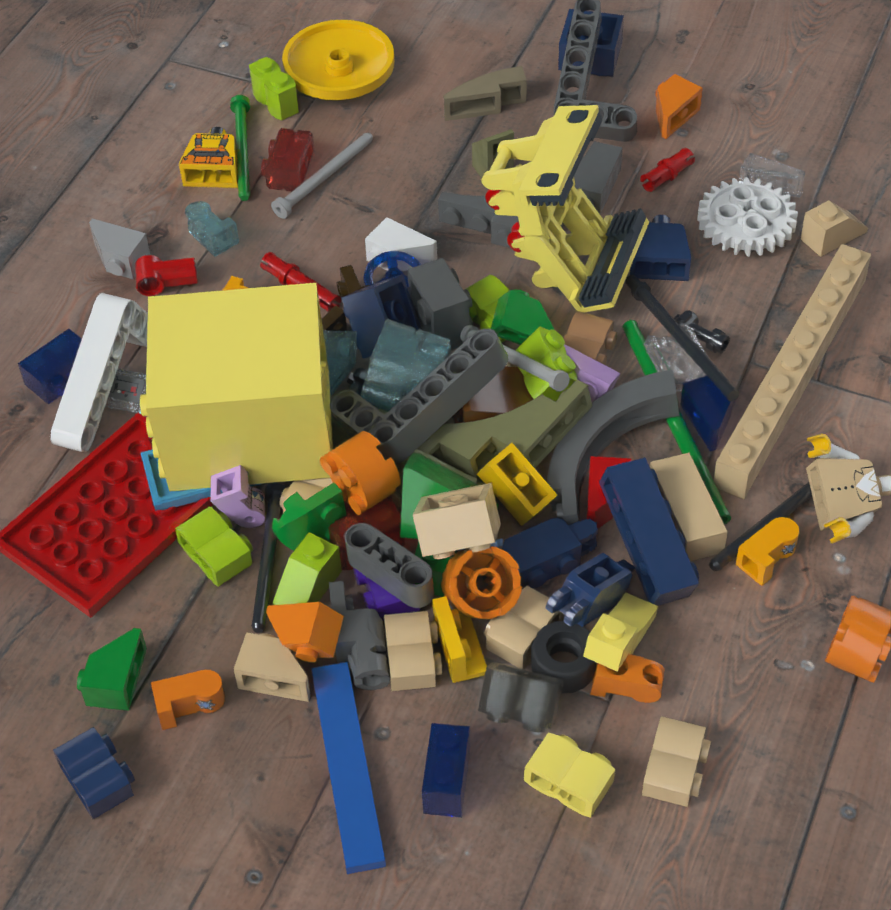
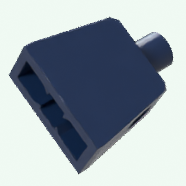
(663, 252)

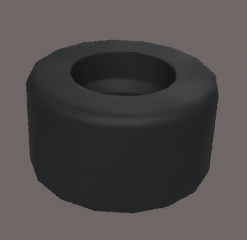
(563, 638)

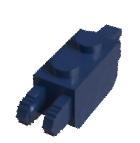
(550, 549)
(591, 590)

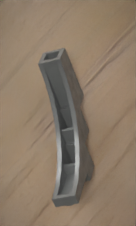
(594, 176)

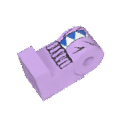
(239, 499)

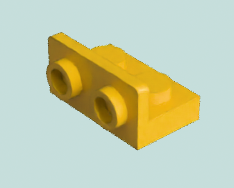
(458, 642)

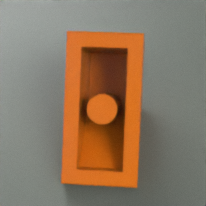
(676, 103)
(307, 628)

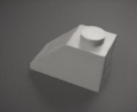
(118, 247)

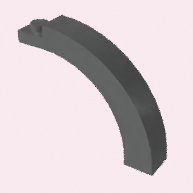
(610, 417)

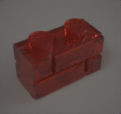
(288, 159)

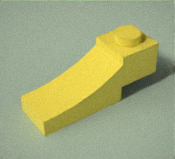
(620, 631)

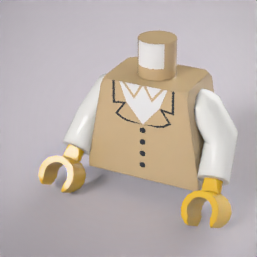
(844, 488)

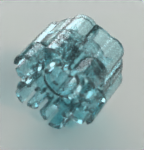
(401, 362)

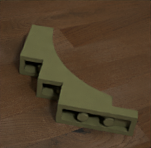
(531, 428)

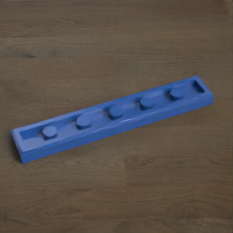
(348, 769)

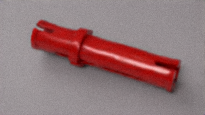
(290, 274)

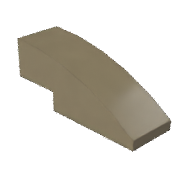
(486, 94)

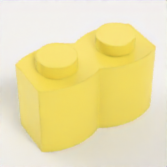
(569, 774)

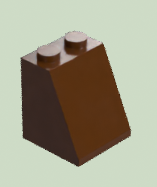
(497, 397)

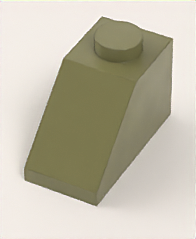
(485, 152)

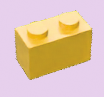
(517, 484)

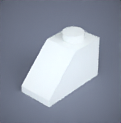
(396, 237)

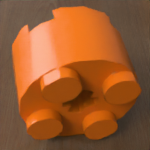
(361, 472)
(502, 580)
(861, 639)

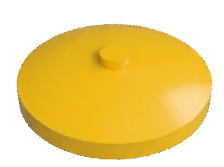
(339, 59)

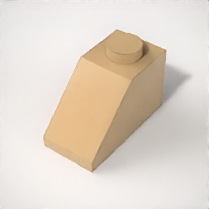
(829, 227)
(270, 668)

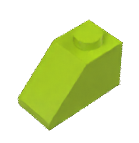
(309, 571)

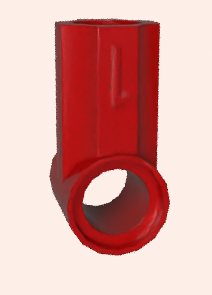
(155, 274)

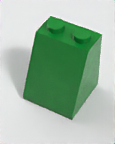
(421, 479)

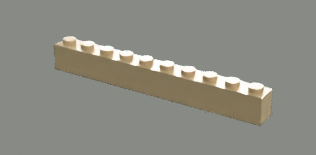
(791, 372)

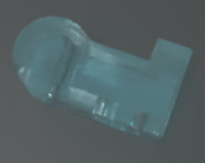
(209, 229)

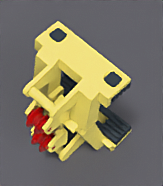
(546, 196)

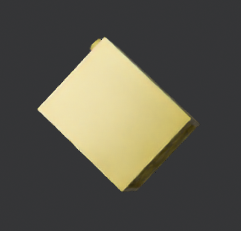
(237, 385)

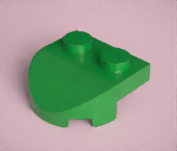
(309, 515)

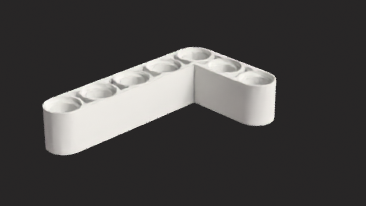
(94, 369)

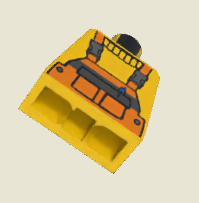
(210, 160)

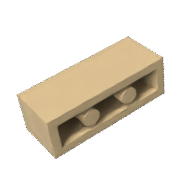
(690, 506)

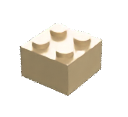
(457, 521)

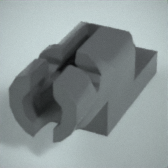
(360, 641)

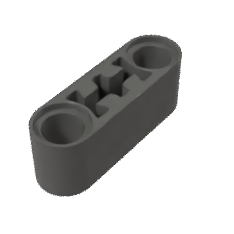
(389, 565)

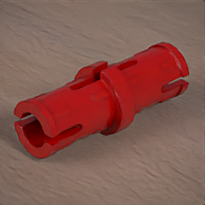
(667, 169)

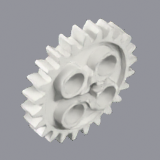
(747, 216)

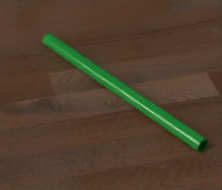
(676, 424)

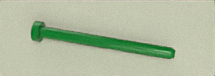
(240, 106)

